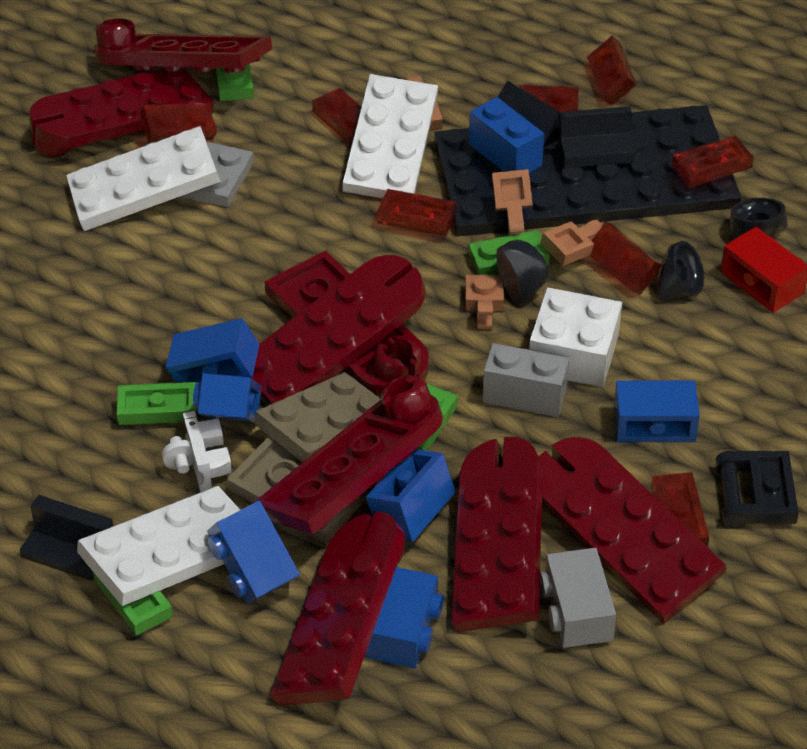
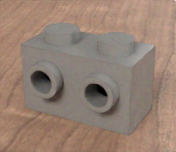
(525, 380)
(578, 597)

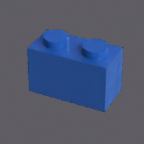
(505, 137)
(213, 349)
(227, 398)
(656, 411)
(413, 491)
(251, 553)
(406, 618)

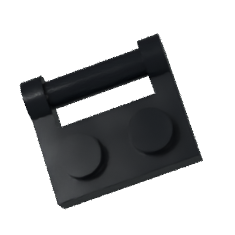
(770, 487)

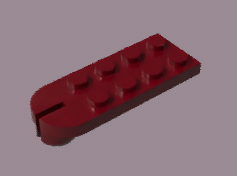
(122, 46)
(107, 109)
(339, 327)
(390, 358)
(355, 457)
(627, 526)
(498, 536)
(340, 612)

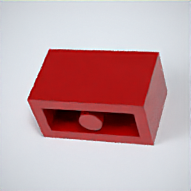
(764, 269)

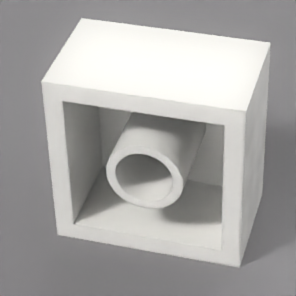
(579, 329)

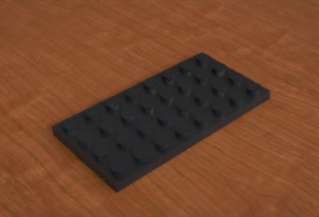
(590, 192)

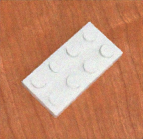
(390, 136)
(142, 178)
(157, 546)

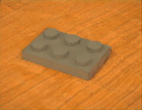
(315, 414)
(269, 466)

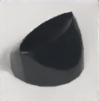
(762, 212)
(521, 270)
(680, 273)

